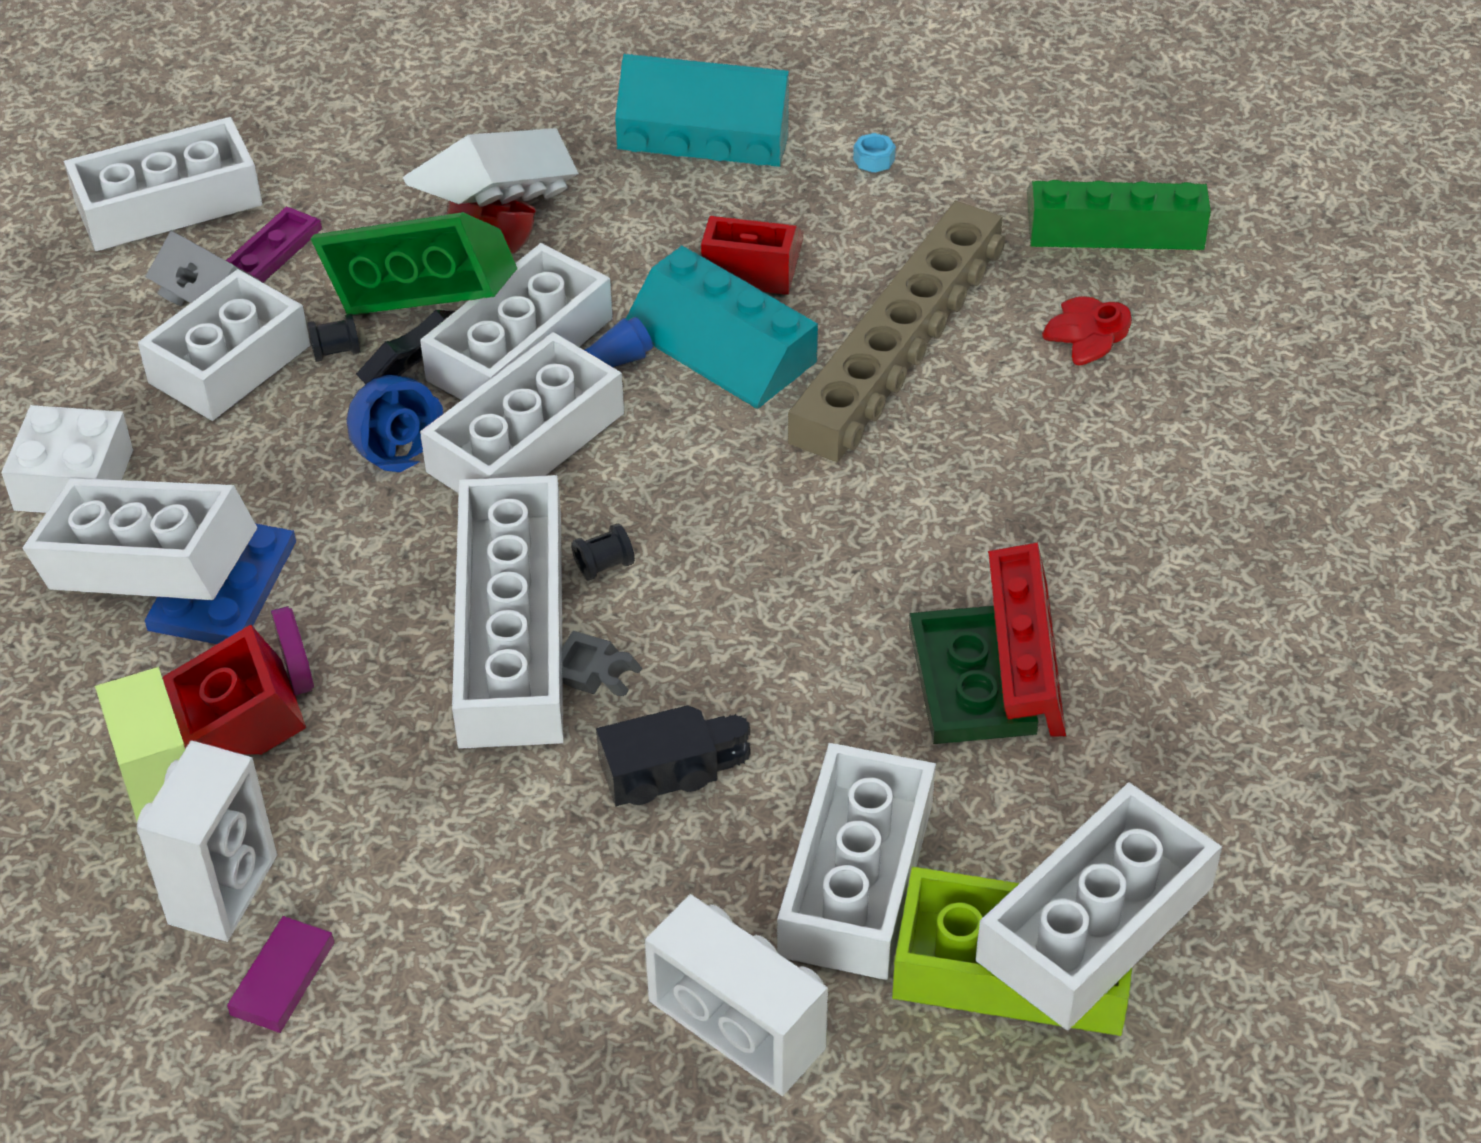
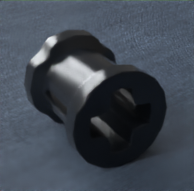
(333, 337)
(603, 551)

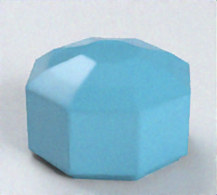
(874, 152)

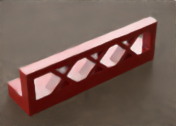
(1026, 636)

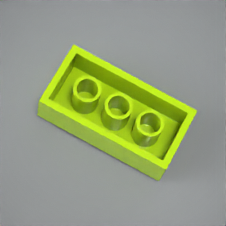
(939, 949)

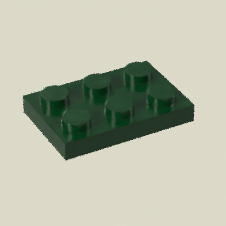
(963, 676)

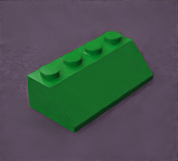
(1118, 215)
(415, 262)

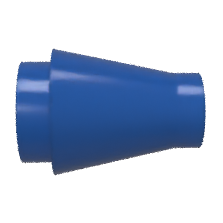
(622, 343)

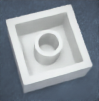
(62, 446)

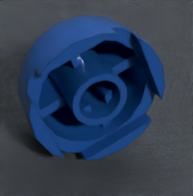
(391, 414)

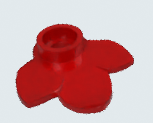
(1089, 327)

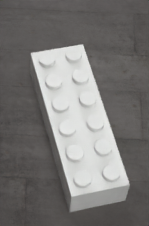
(508, 613)

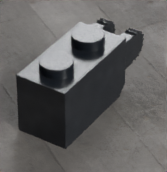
(669, 752)

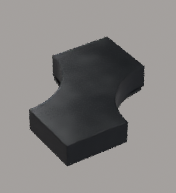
(402, 353)

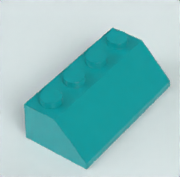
(702, 110)
(724, 327)

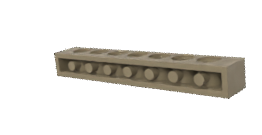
(895, 332)

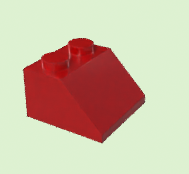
(235, 696)

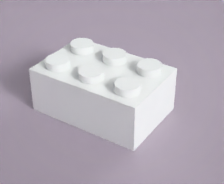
(224, 344)
(207, 840)
(737, 993)

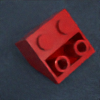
(754, 251)

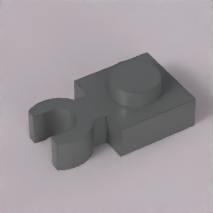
(594, 661)

